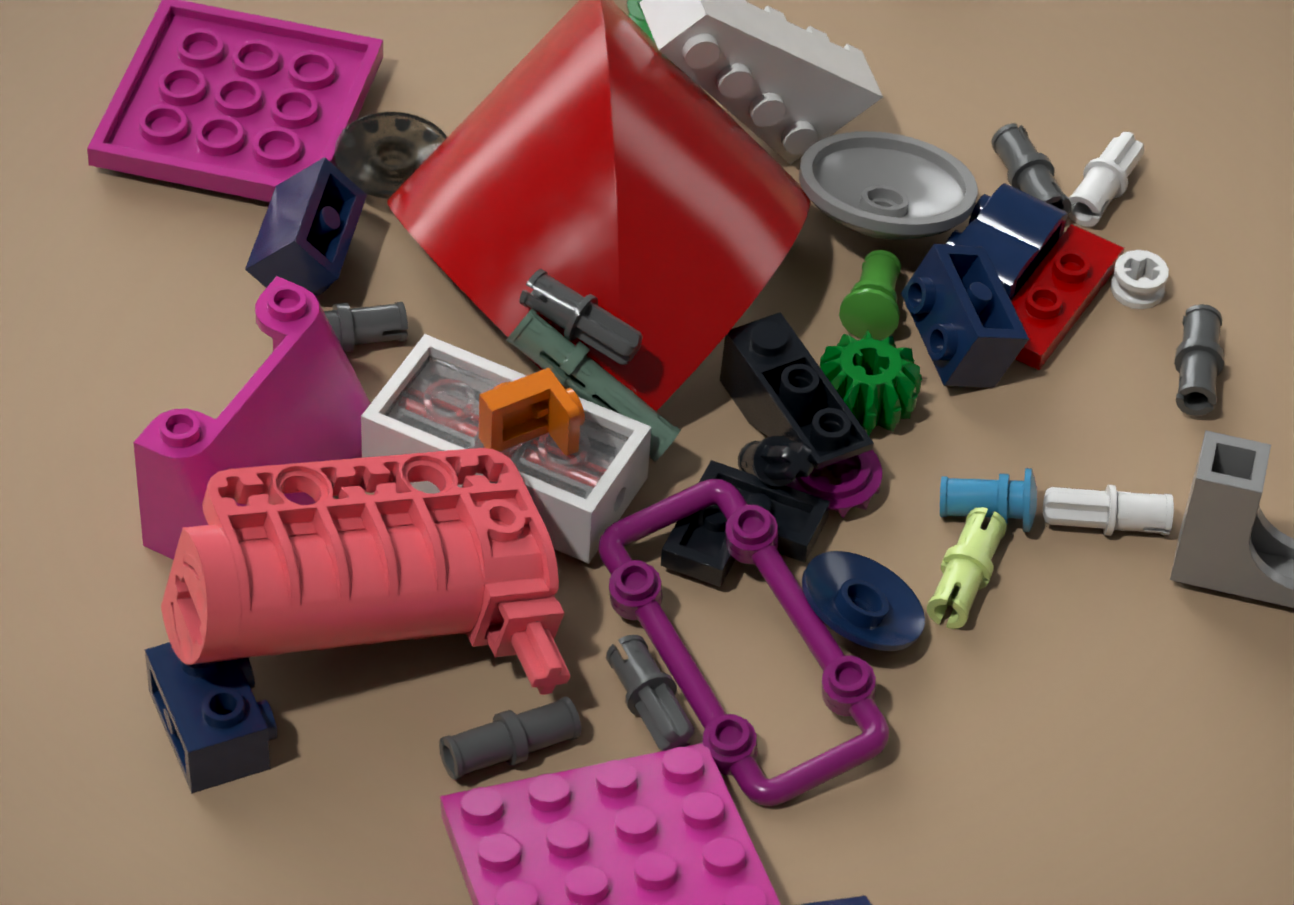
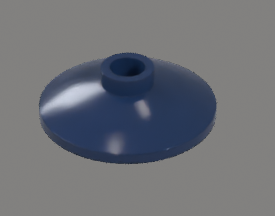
(863, 601)

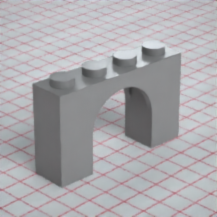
(1223, 532)

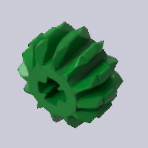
(873, 379)

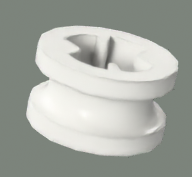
(1139, 279)

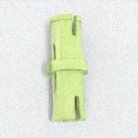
(966, 568)

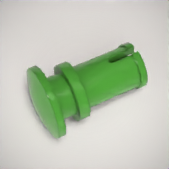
(874, 298)

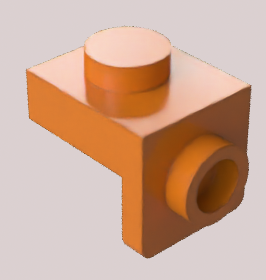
(529, 409)

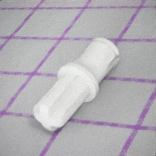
(1105, 179)
(1109, 510)

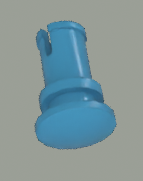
(1004, 496)

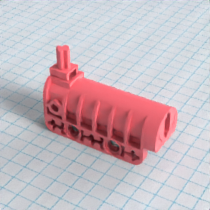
(368, 564)

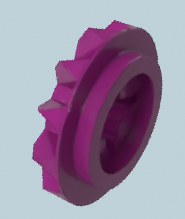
(859, 482)

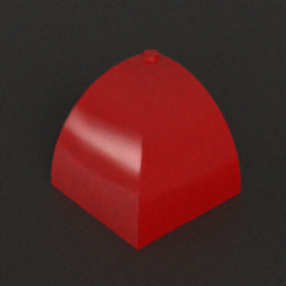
(614, 185)

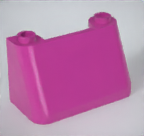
(291, 411)

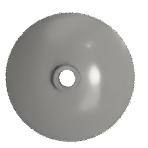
(887, 184)

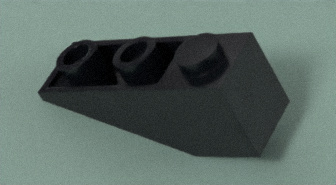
(787, 392)

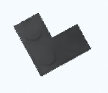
(699, 541)

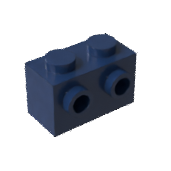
(307, 228)
(964, 316)
(211, 717)

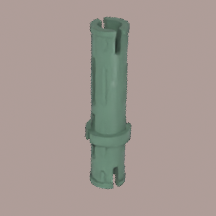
(587, 378)

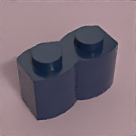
(1014, 231)

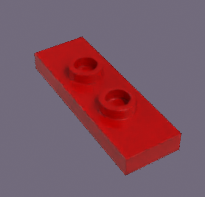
(1062, 290)

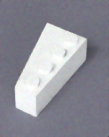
(764, 70)

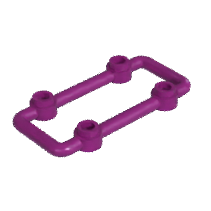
(750, 539)

